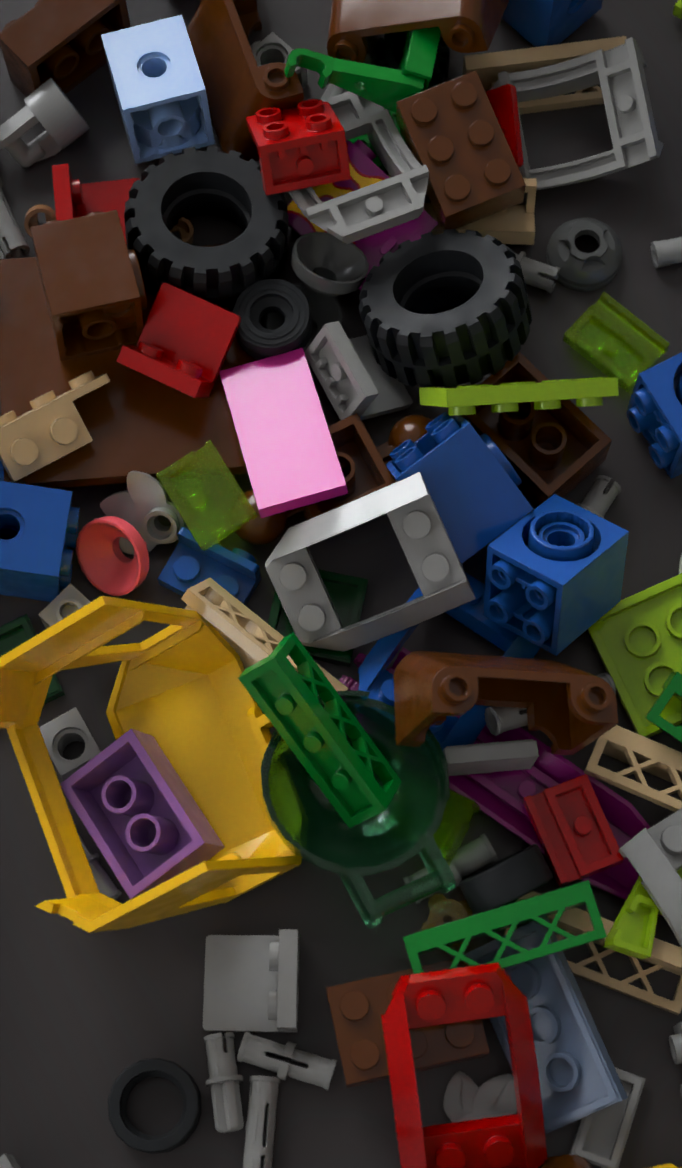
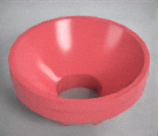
(103, 560)

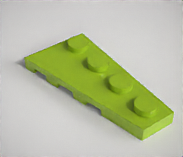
(507, 395)

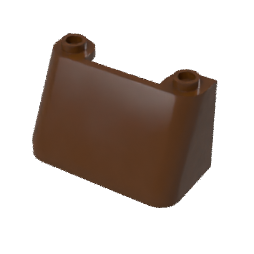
(464, 24)
(231, 74)
(559, 699)

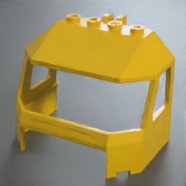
(208, 725)

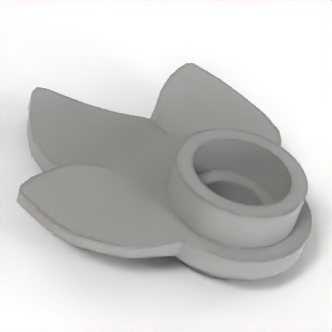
(141, 508)
(467, 1102)

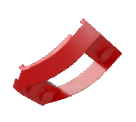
(453, 998)

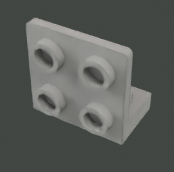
(353, 376)
(252, 983)

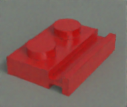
(573, 830)

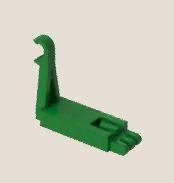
(373, 82)

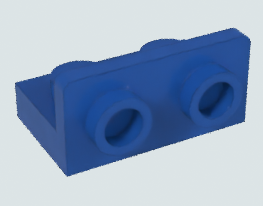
(191, 565)

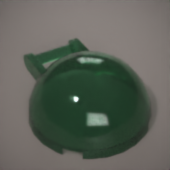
(384, 842)

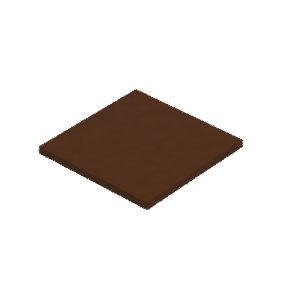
(131, 418)

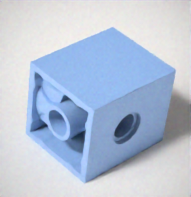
(158, 88)

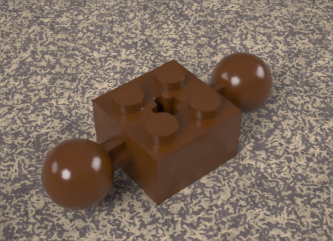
(362, 469)

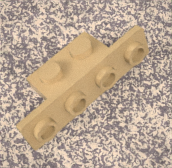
(47, 430)

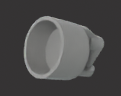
(56, 115)

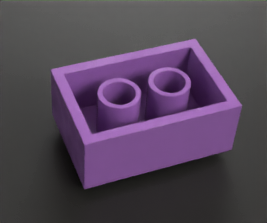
(140, 813)

